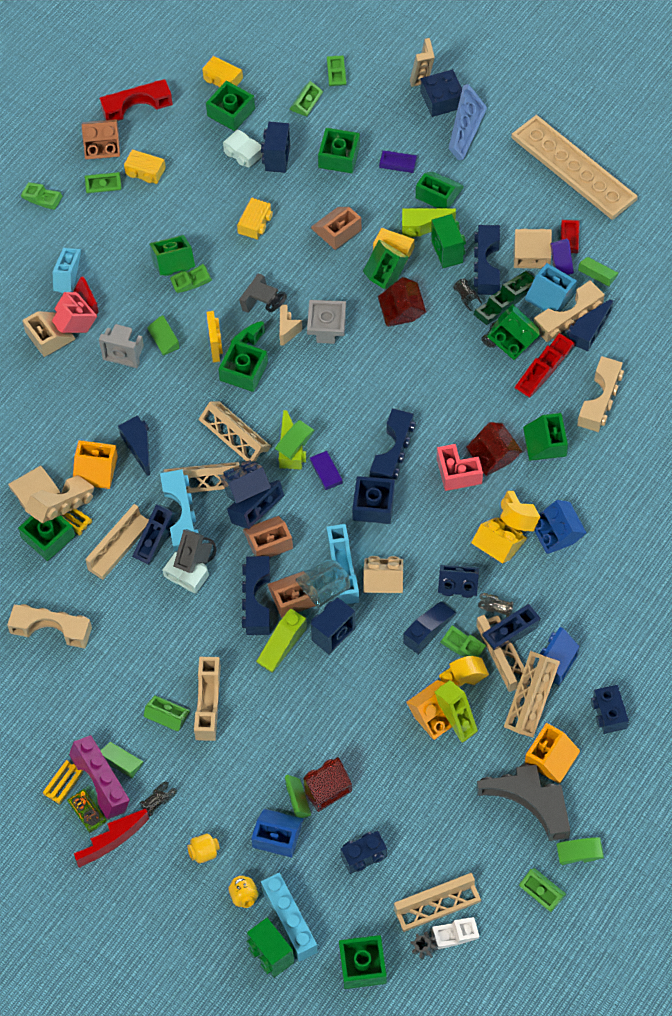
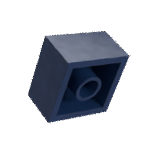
(441, 92)
(276, 147)
(244, 481)
(373, 500)
(333, 625)

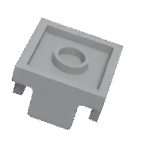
(326, 320)
(117, 347)

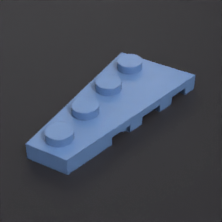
(467, 121)

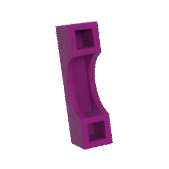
(109, 791)

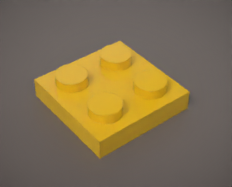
(215, 336)

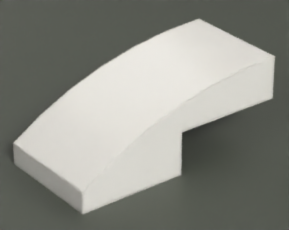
(454, 934)

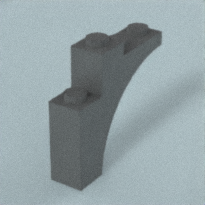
(524, 788)

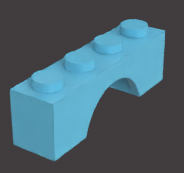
(174, 487)
(340, 552)
(289, 916)

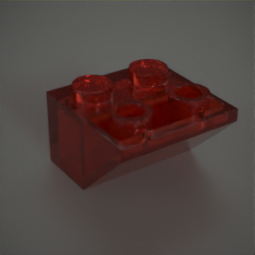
(401, 302)
(494, 447)
(327, 784)

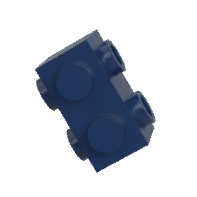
(458, 581)
(610, 709)
(363, 852)

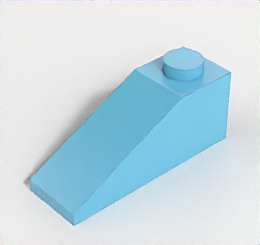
(66, 270)

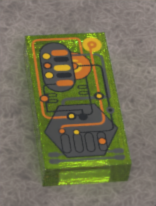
(86, 811)

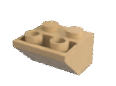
(532, 248)
(44, 332)
(383, 575)

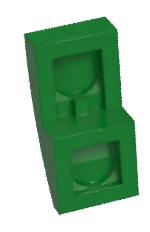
(251, 333)

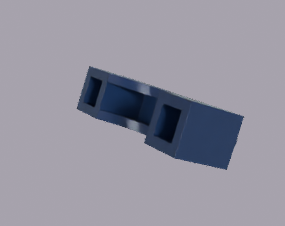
(487, 276)
(399, 428)
(257, 616)

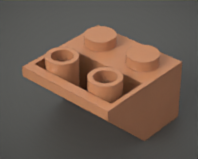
(101, 139)
(338, 226)
(269, 537)
(289, 595)

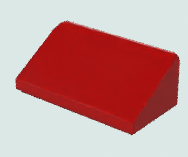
(84, 291)

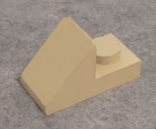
(288, 327)

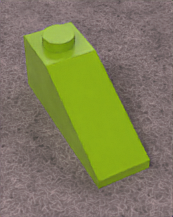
(418, 220)
(300, 456)
(282, 640)
(457, 710)

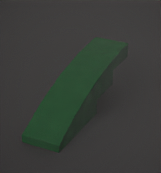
(510, 293)

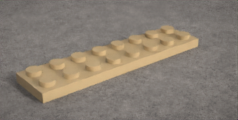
(574, 167)

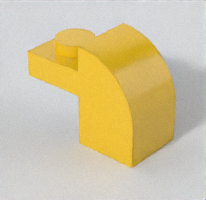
(518, 515)
(465, 670)

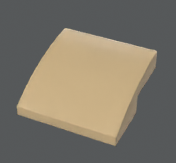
(32, 483)

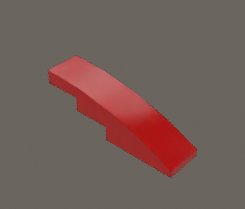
(544, 366)
(118, 833)

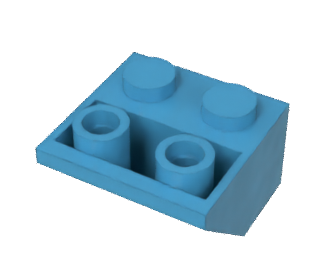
(551, 289)

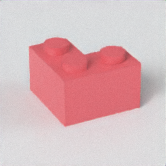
(73, 314)
(457, 472)

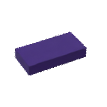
(397, 161)
(562, 256)
(326, 470)

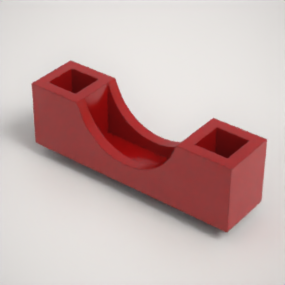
(154, 94)

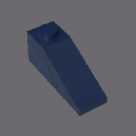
(588, 326)
(136, 438)
(252, 509)
(155, 533)
(427, 627)
(512, 628)

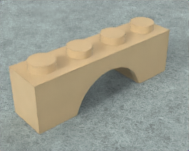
(553, 322)
(593, 412)
(47, 506)
(27, 620)
(208, 698)

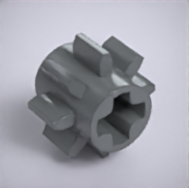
(421, 940)

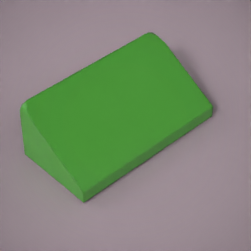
(306, 99)
(103, 182)
(597, 271)
(163, 335)
(166, 713)
(121, 759)
(297, 796)
(542, 889)

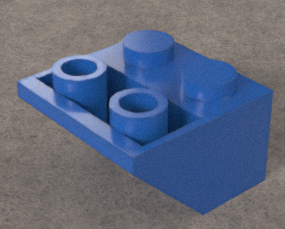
(559, 526)
(561, 648)
(276, 833)

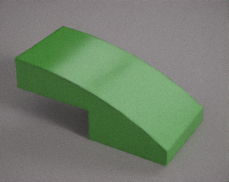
(336, 70)
(40, 196)
(190, 280)
(294, 439)
(461, 643)
(580, 850)

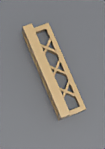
(422, 64)
(238, 426)
(205, 470)
(117, 543)
(499, 655)
(534, 695)
(433, 895)

